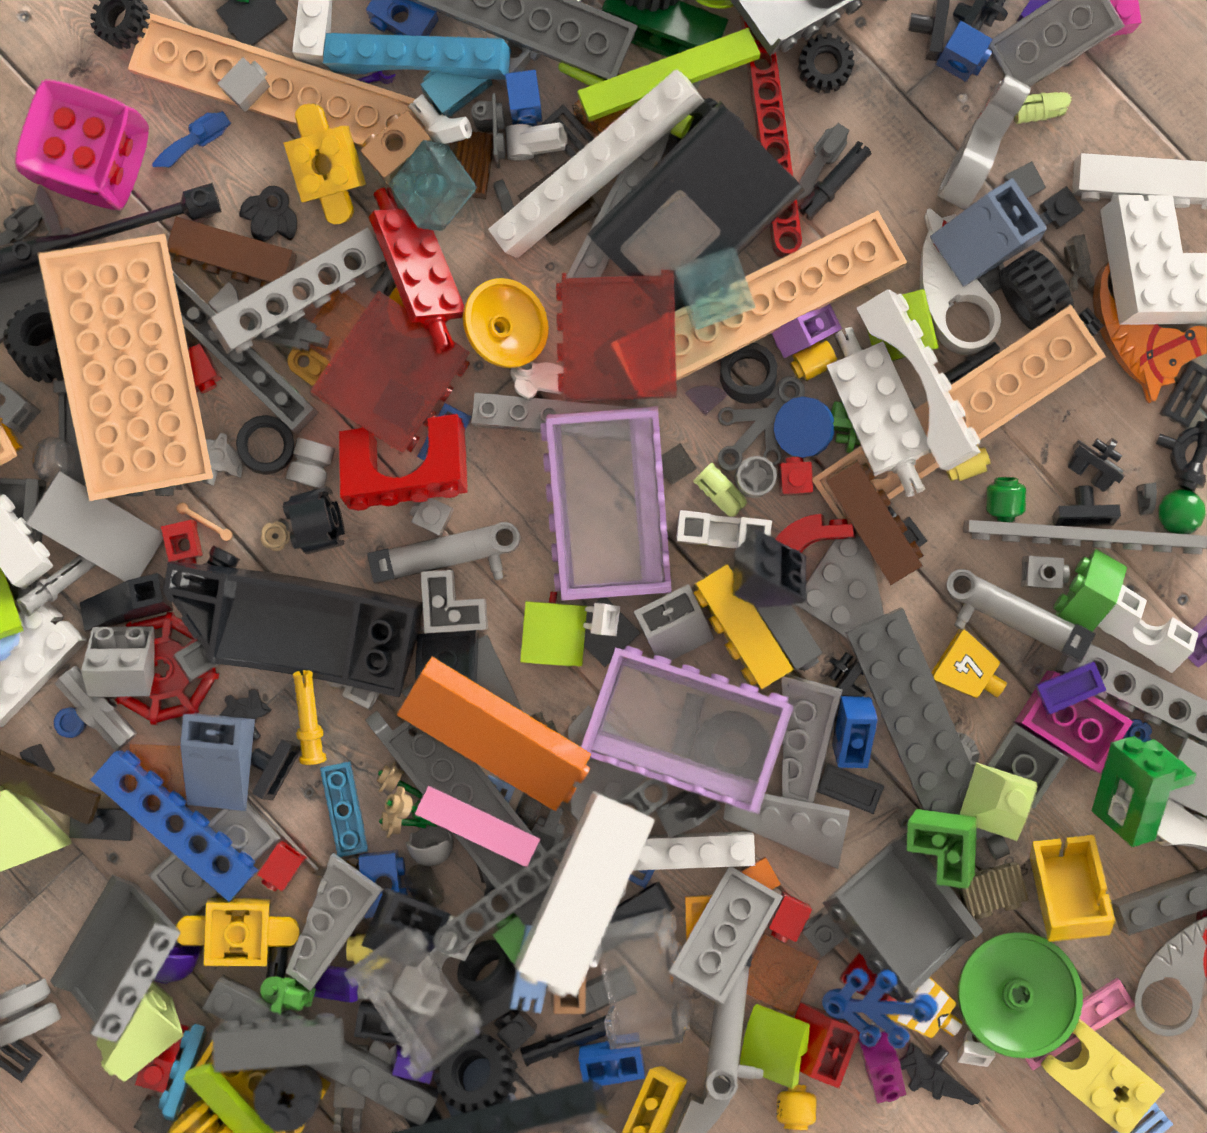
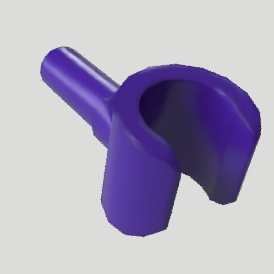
(378, 76)

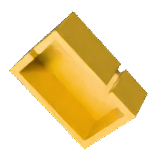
(1071, 888)

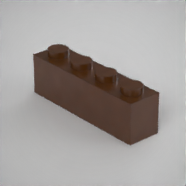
(228, 252)
(874, 521)

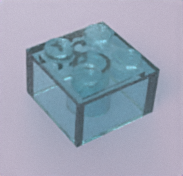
(432, 185)
(713, 288)

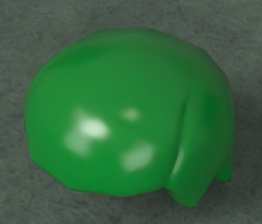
(1181, 512)

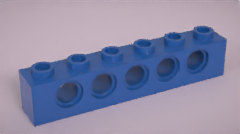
(111, 781)

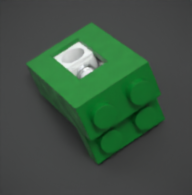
(1137, 788)

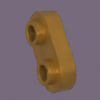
(313, 370)

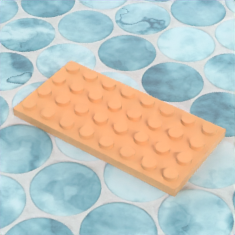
(126, 366)

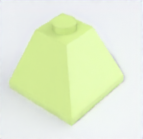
(998, 800)

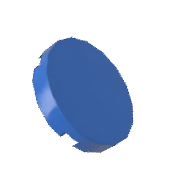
(804, 427)

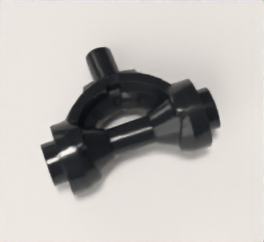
(1189, 473)

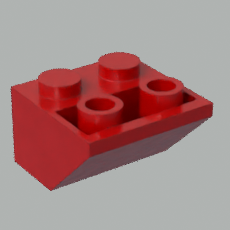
(829, 1045)

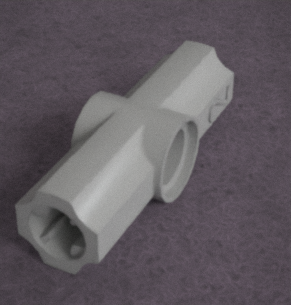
(96, 712)

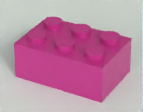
(1078, 730)

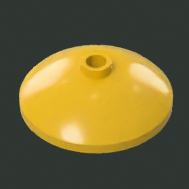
(518, 316)

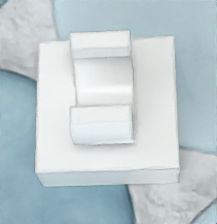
(604, 619)
(974, 1052)

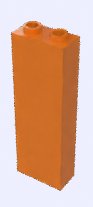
(495, 735)

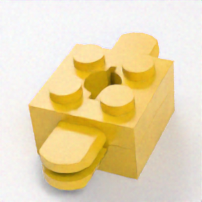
(324, 163)
(237, 931)

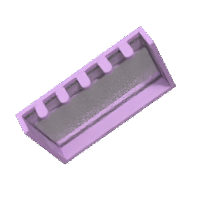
(607, 503)
(687, 728)

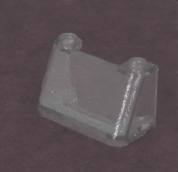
(415, 1001)

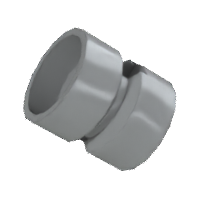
(310, 463)
(755, 477)

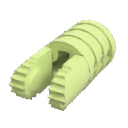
(1043, 106)
(720, 490)

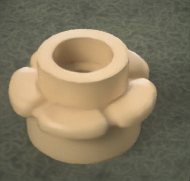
(267, 536)

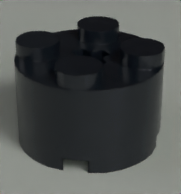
(314, 521)
(282, 1112)

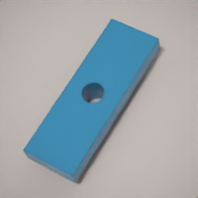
(341, 789)
(192, 1044)

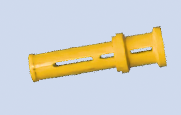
(309, 731)

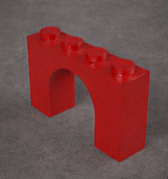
(439, 475)

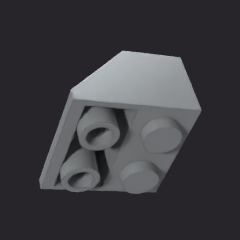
(674, 624)
(119, 662)

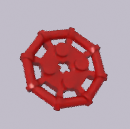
(175, 681)

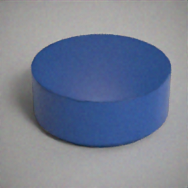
(68, 723)

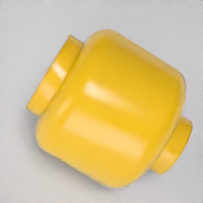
(796, 1108)

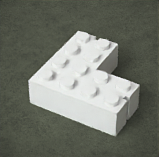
(1147, 263)
(38, 656)

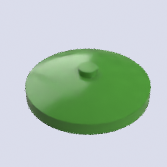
(1020, 995)

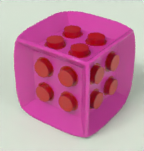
(82, 144)

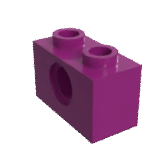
(883, 1070)

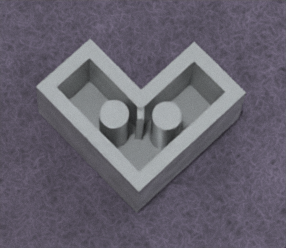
(442, 609)

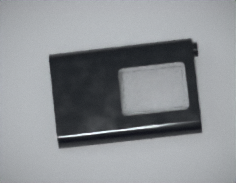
(719, 198)

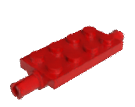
(417, 269)

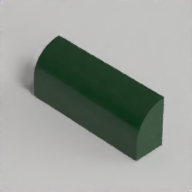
(670, 29)

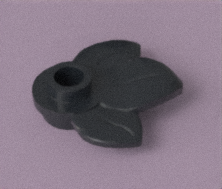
(269, 219)

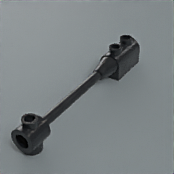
(22, 257)

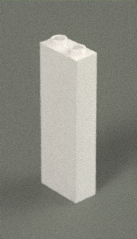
(583, 895)

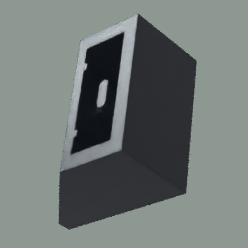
(769, 572)
(400, 912)

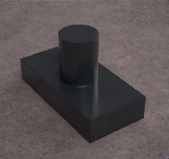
(933, 26)
(1085, 511)
(274, 768)
(106, 825)

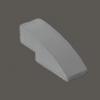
(702, 1112)

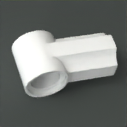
(526, 140)

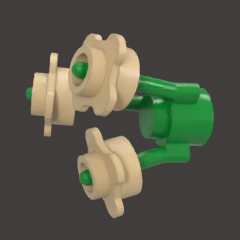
(398, 804)

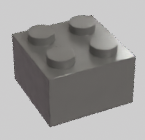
(1028, 757)

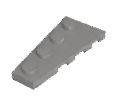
(806, 735)
(798, 825)
(336, 912)

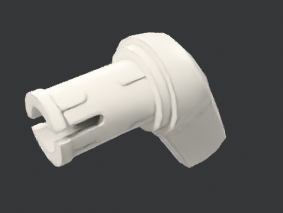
(440, 127)

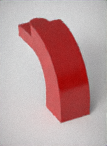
(812, 529)

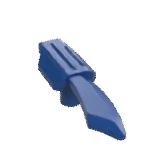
(201, 132)

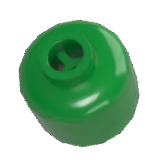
(1006, 499)

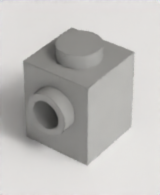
(244, 83)
(431, 515)

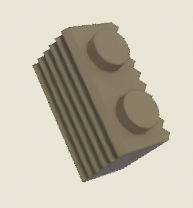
(994, 889)

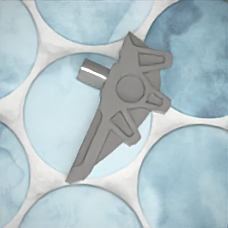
(222, 458)

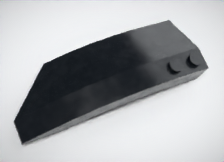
(297, 624)

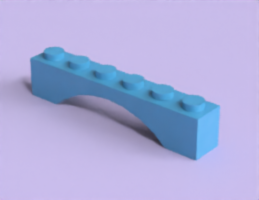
(457, 55)

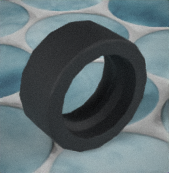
(746, 394)
(262, 422)
(496, 982)

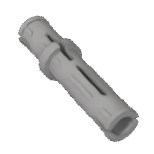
(49, 588)

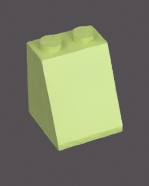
(25, 831)
(146, 1036)

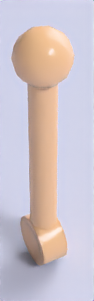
(226, 534)

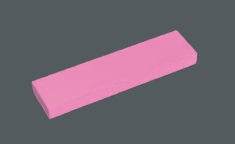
(477, 826)
(1096, 1012)

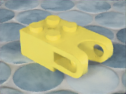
(1098, 1073)

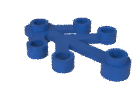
(840, 1005)

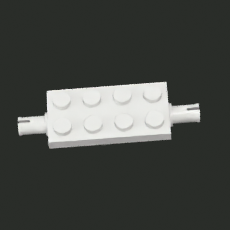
(879, 410)

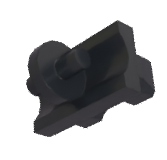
(980, 13)
(1107, 472)
(849, 677)

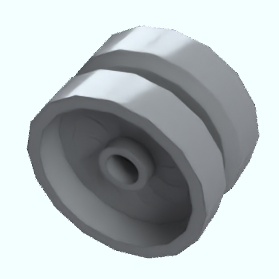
(21, 1014)

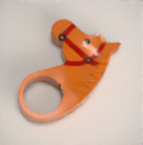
(1145, 350)

